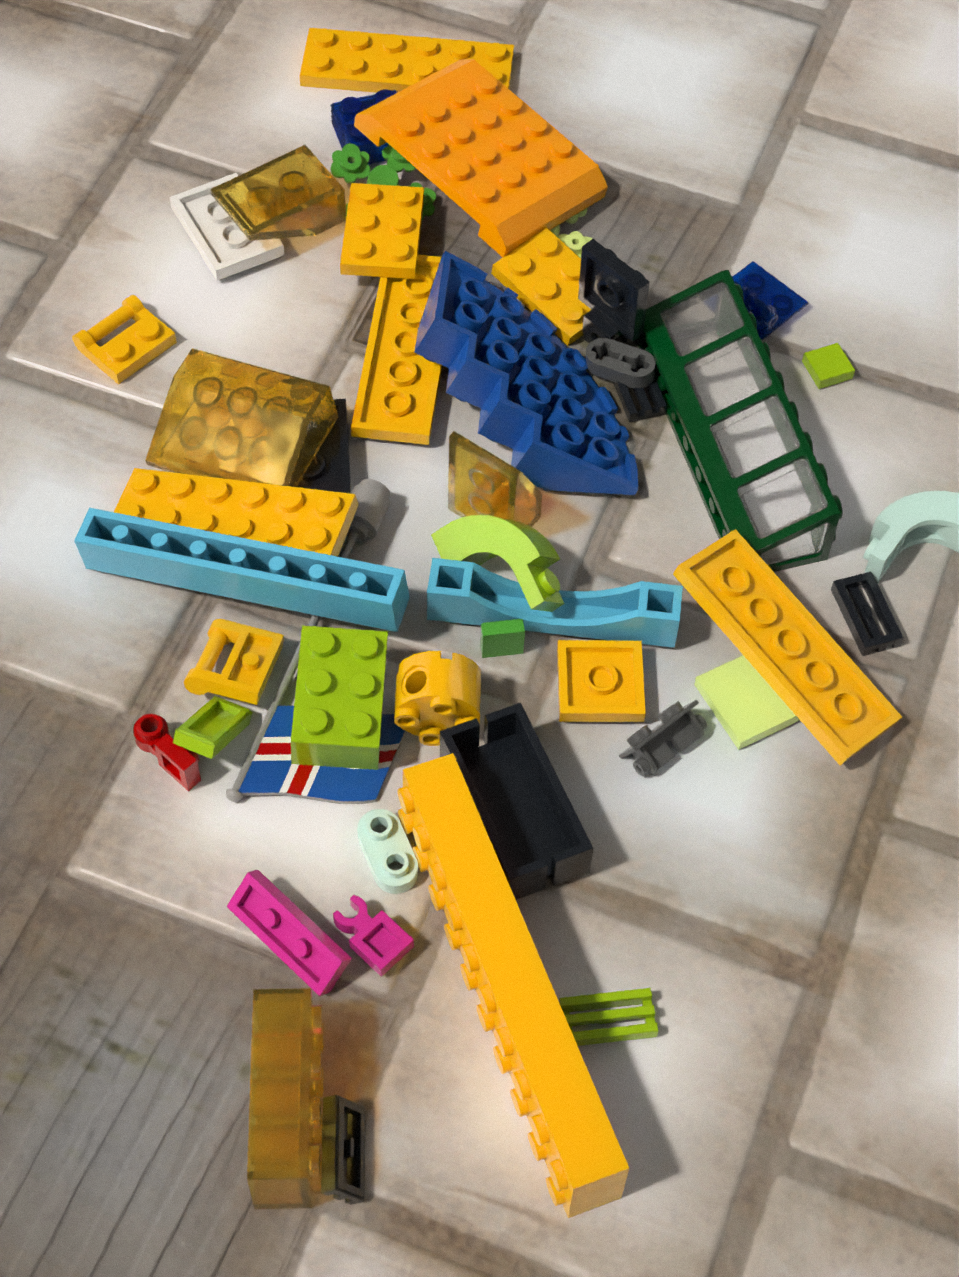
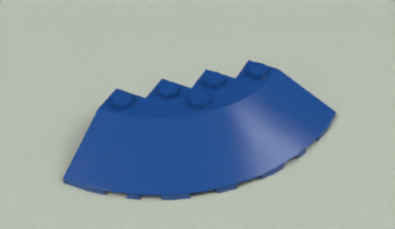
(526, 384)

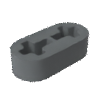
(620, 363)

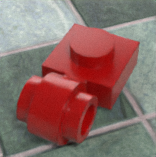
(153, 736)

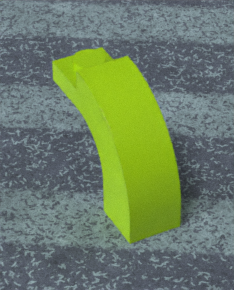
(521, 546)

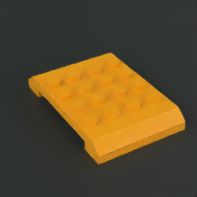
(486, 153)

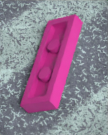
(289, 932)

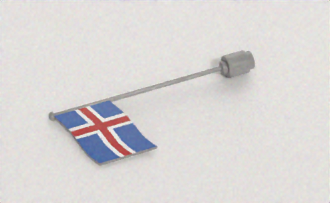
(269, 760)

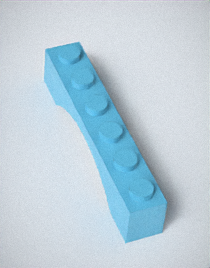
(634, 612)

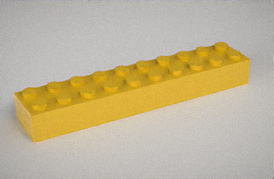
(513, 989)

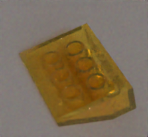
(240, 422)

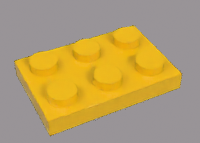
(382, 231)
(546, 279)

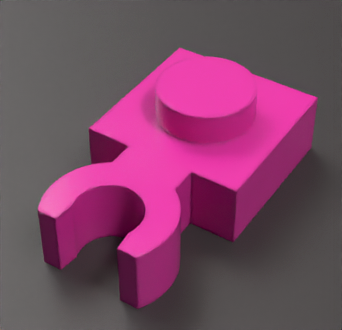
(376, 939)

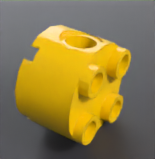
(436, 694)

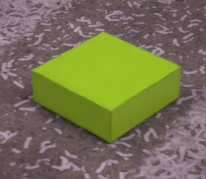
(828, 365)

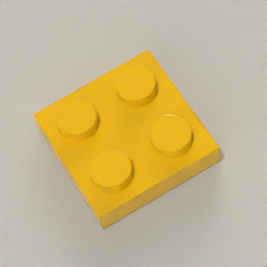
(600, 681)

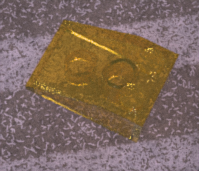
(284, 198)
(488, 486)

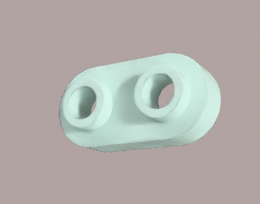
(385, 848)

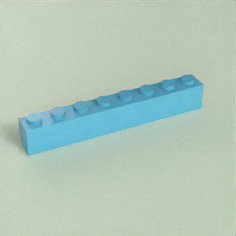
(244, 569)

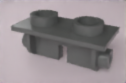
(650, 745)

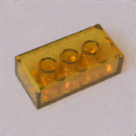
(283, 1107)

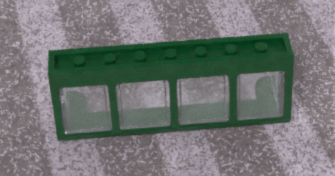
(739, 425)

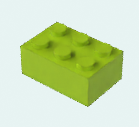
(339, 697)

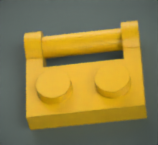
(131, 347)
(246, 667)

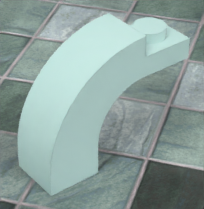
(912, 521)

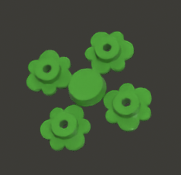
(380, 174)

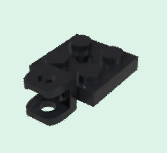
(612, 293)

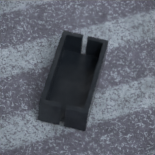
(520, 800)

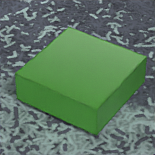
(502, 638)

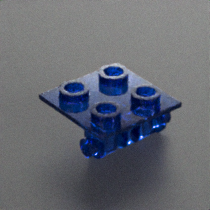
(767, 298)

